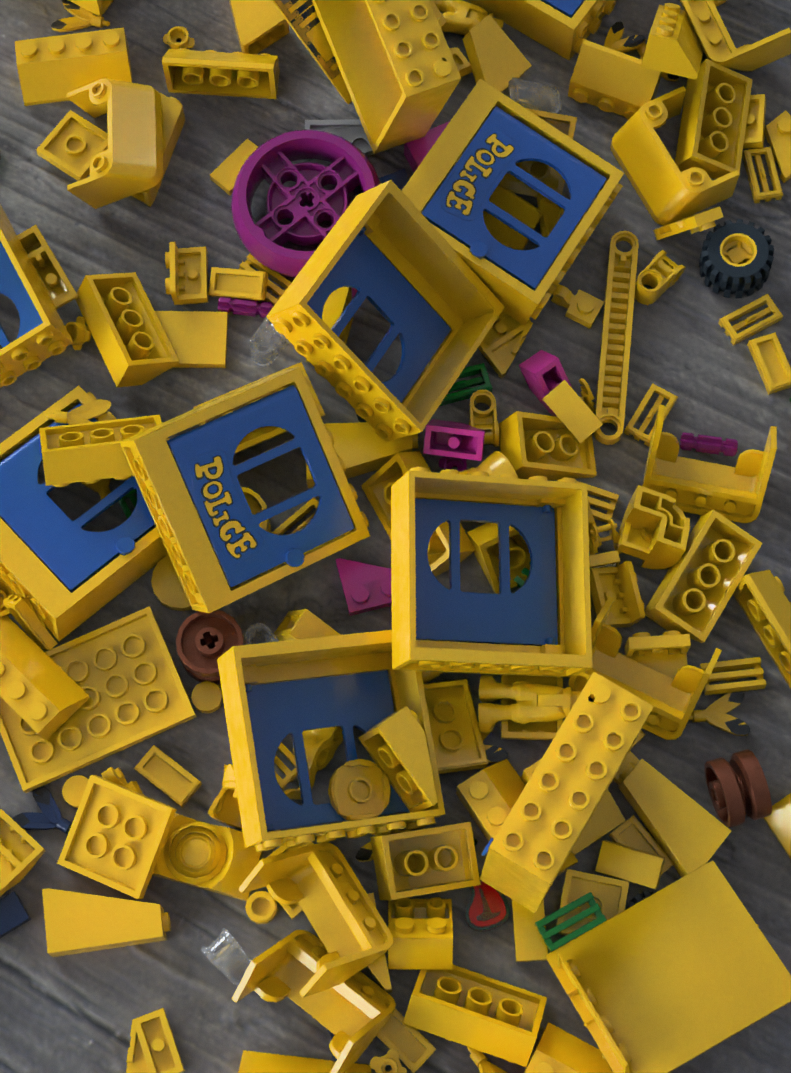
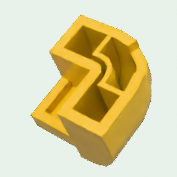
(653, 529)

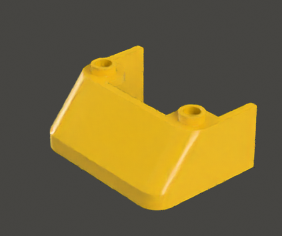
(719, 45)
(134, 141)
(653, 172)
(707, 485)
(671, 697)
(334, 905)
(349, 1011)

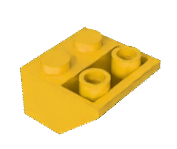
(421, 934)

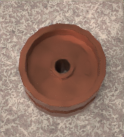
(198, 634)
(738, 788)

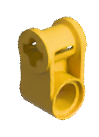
(659, 275)
(486, 419)

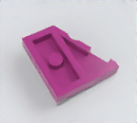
(364, 586)

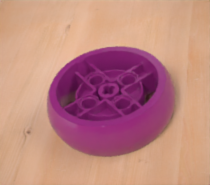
(273, 163)

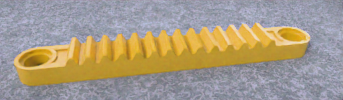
(616, 336)

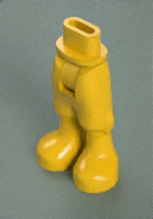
(461, 14)
(533, 703)

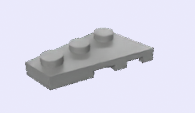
(346, 128)

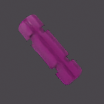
(244, 307)
(708, 444)

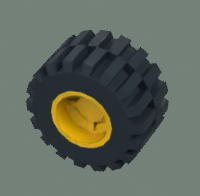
(736, 258)

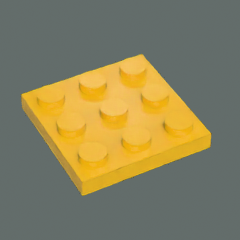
(117, 836)

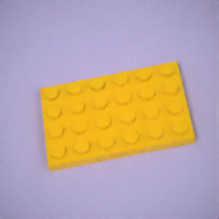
(131, 699)

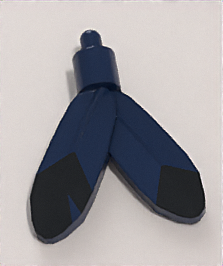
(49, 819)

